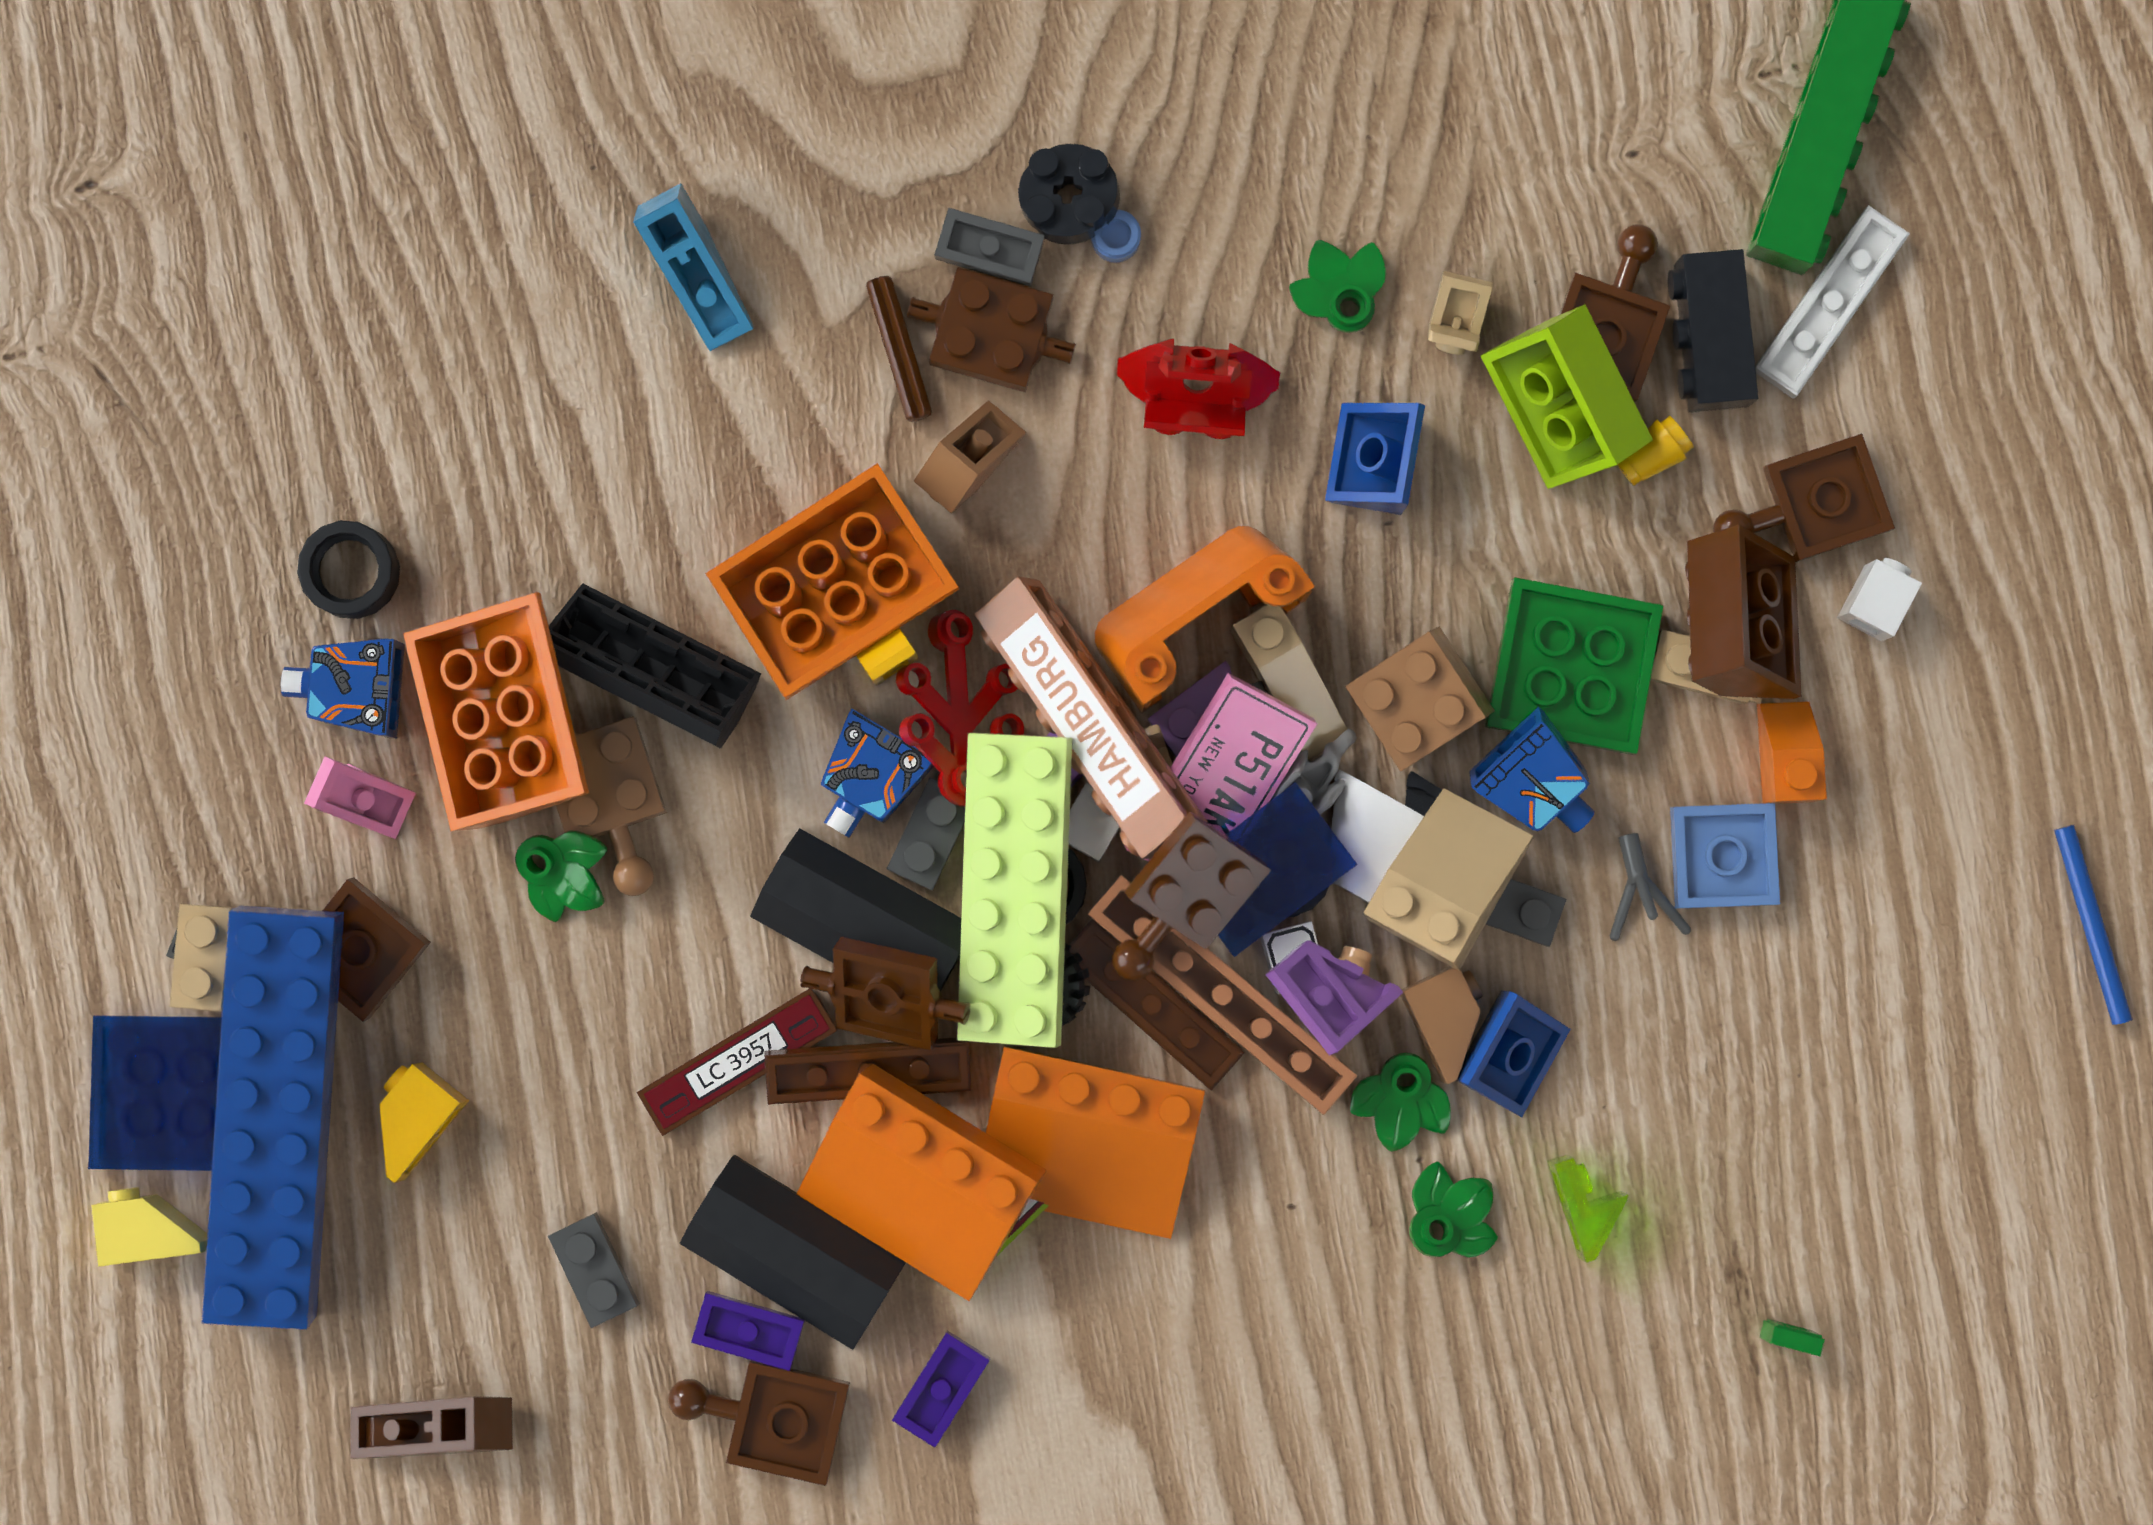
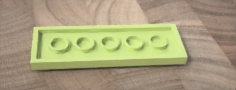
(1015, 888)

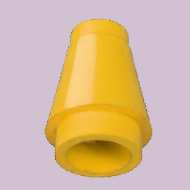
(1665, 451)

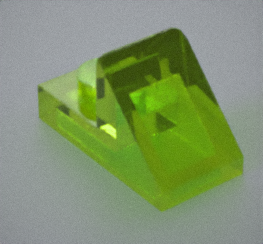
(1587, 1220)

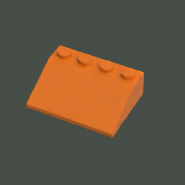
(832, 581)
(496, 713)
(1104, 1135)
(919, 1181)

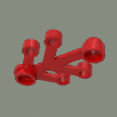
(956, 714)

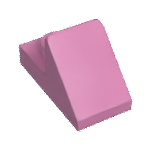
(359, 797)

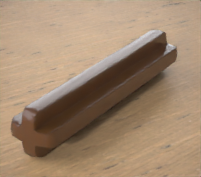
(898, 348)

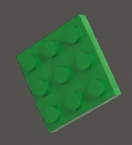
(1578, 660)

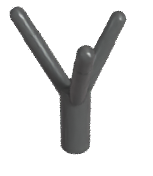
(1647, 889)

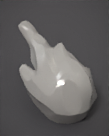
(1316, 775)

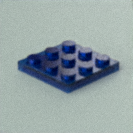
(153, 1092)

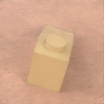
(1288, 672)

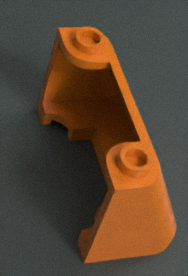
(1238, 560)

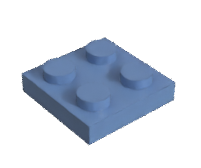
(1725, 855)

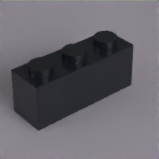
(1713, 331)

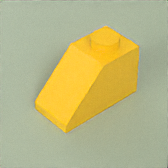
(887, 656)
(415, 1116)

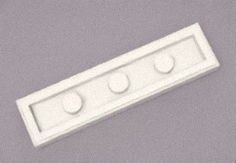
(1831, 302)

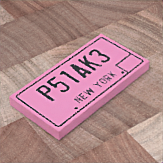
(1240, 752)

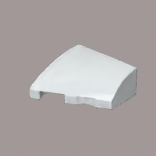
(1372, 832)

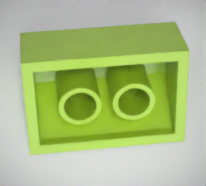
(1567, 398)

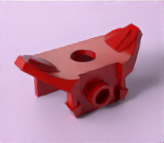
(1158, 375)

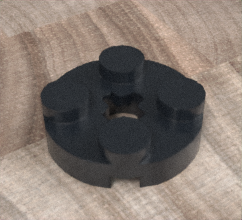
(1062, 166)

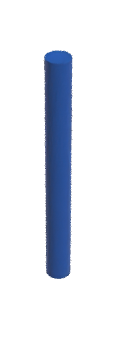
(2093, 925)

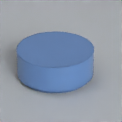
(1117, 239)

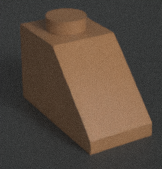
(968, 456)
(1444, 1017)

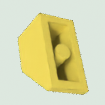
(142, 1229)

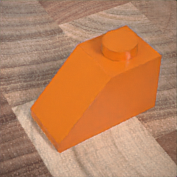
(1790, 754)

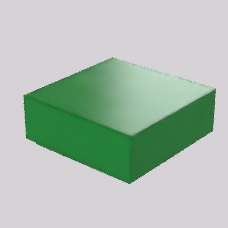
(1792, 1337)

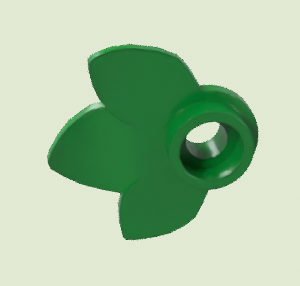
(1340, 279)
(566, 875)
(1402, 1109)
(1456, 1208)

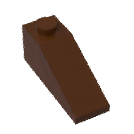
(432, 1427)

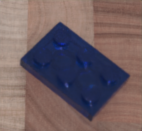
(1302, 863)

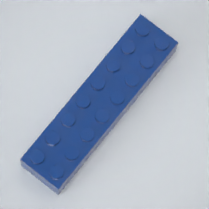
(272, 1117)

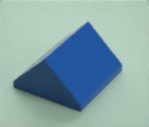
(1375, 455)
(1512, 1052)

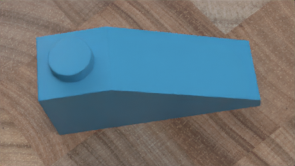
(692, 266)

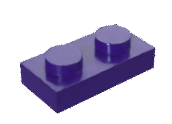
(748, 1330)
(941, 1389)

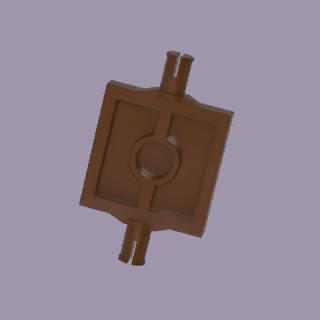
(991, 329)
(885, 993)

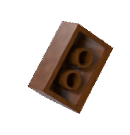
(1743, 616)

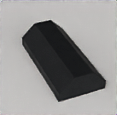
(652, 665)
(828, 895)
(792, 1252)

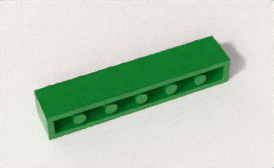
(1825, 133)

